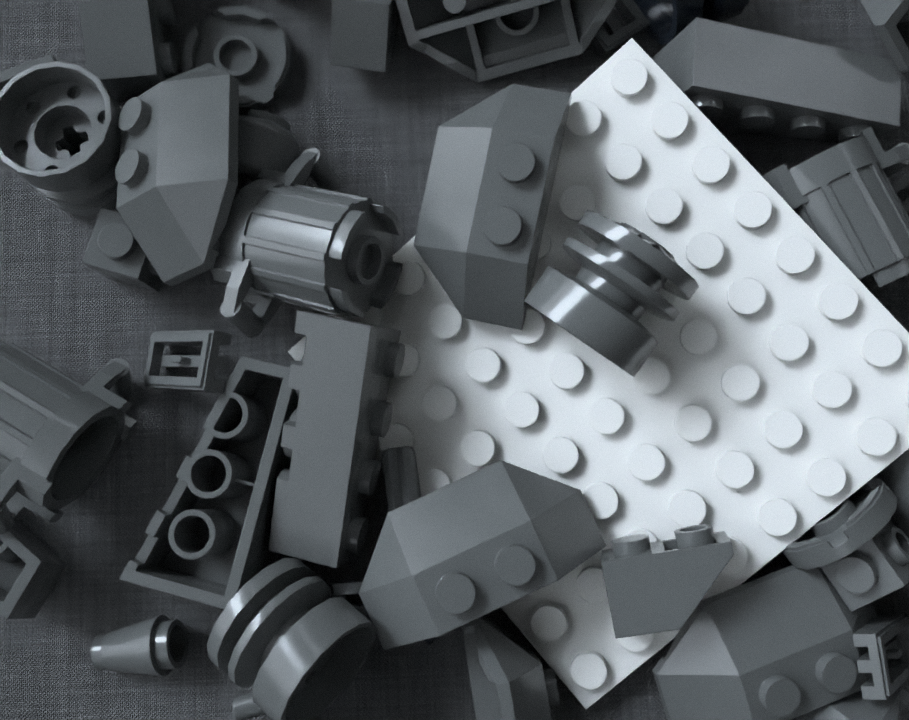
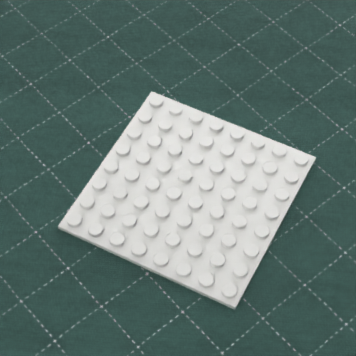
(746, 416)

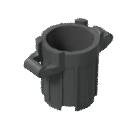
(853, 205)
(304, 247)
(55, 432)

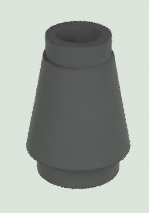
(142, 648)

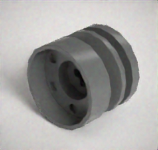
(62, 135)
(613, 290)
(290, 641)

